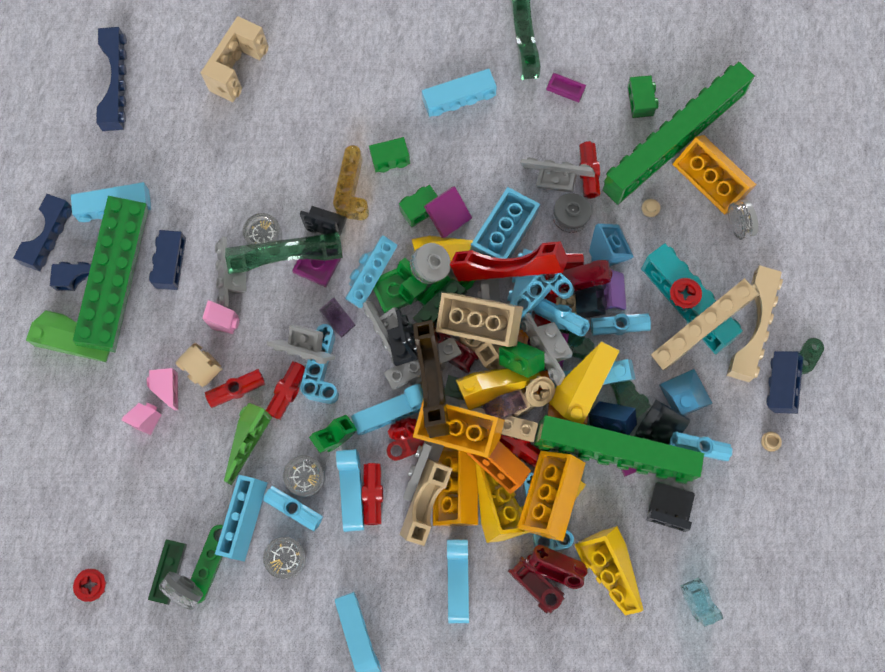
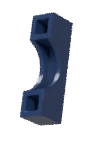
(35, 252)
(68, 276)

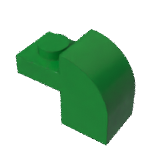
(411, 288)
(334, 434)

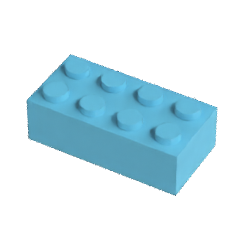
(506, 225)

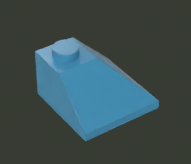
(609, 244)
(686, 393)

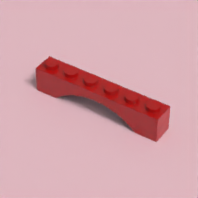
(546, 259)

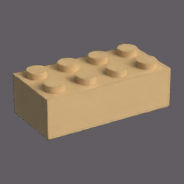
(479, 319)

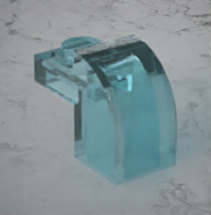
(700, 602)

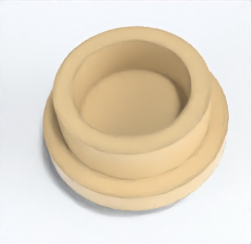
(650, 208)
(771, 441)

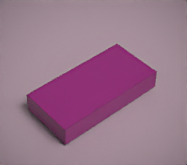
(566, 87)

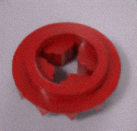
(692, 288)
(402, 429)
(83, 578)

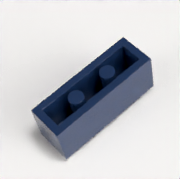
(167, 260)
(785, 382)

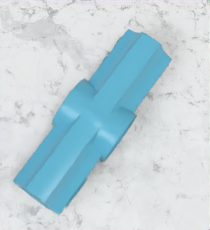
(563, 317)
(632, 323)
(711, 448)
(303, 515)

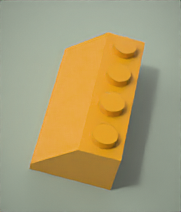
(713, 173)
(468, 431)
(551, 495)
(459, 500)

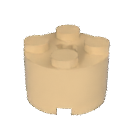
(199, 364)

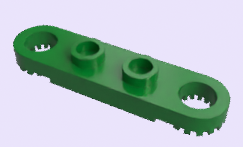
(207, 564)

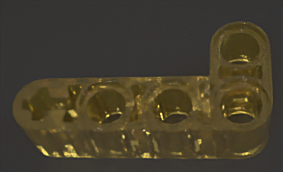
(350, 181)

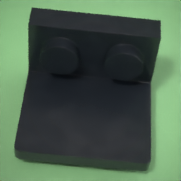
(322, 221)
(402, 341)
(661, 423)
(671, 507)

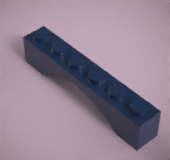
(110, 111)

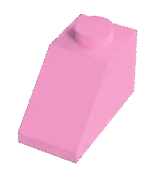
(220, 318)
(165, 385)
(143, 417)

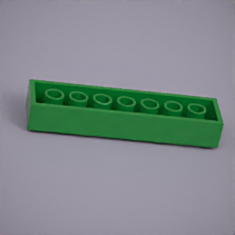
(111, 274)
(619, 449)

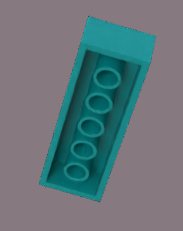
(663, 270)

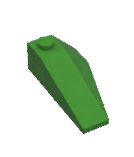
(56, 333)
(249, 430)

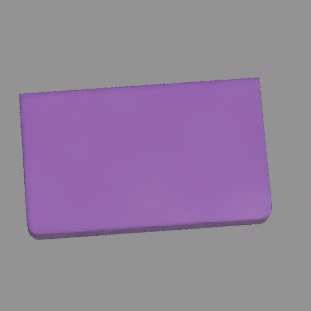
(615, 292)

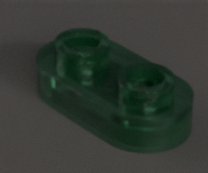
(811, 355)

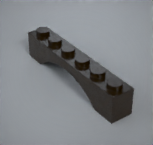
(432, 380)

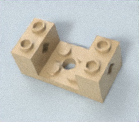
(219, 72)

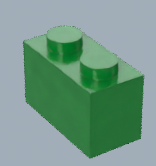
(642, 96)
(389, 155)
(413, 206)
(522, 359)

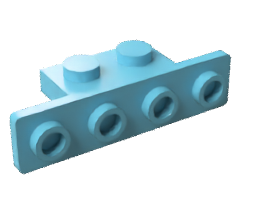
(370, 269)

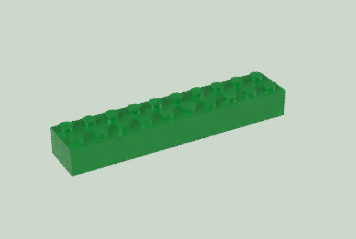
(677, 133)

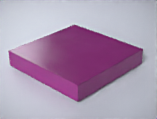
(448, 212)
(316, 270)

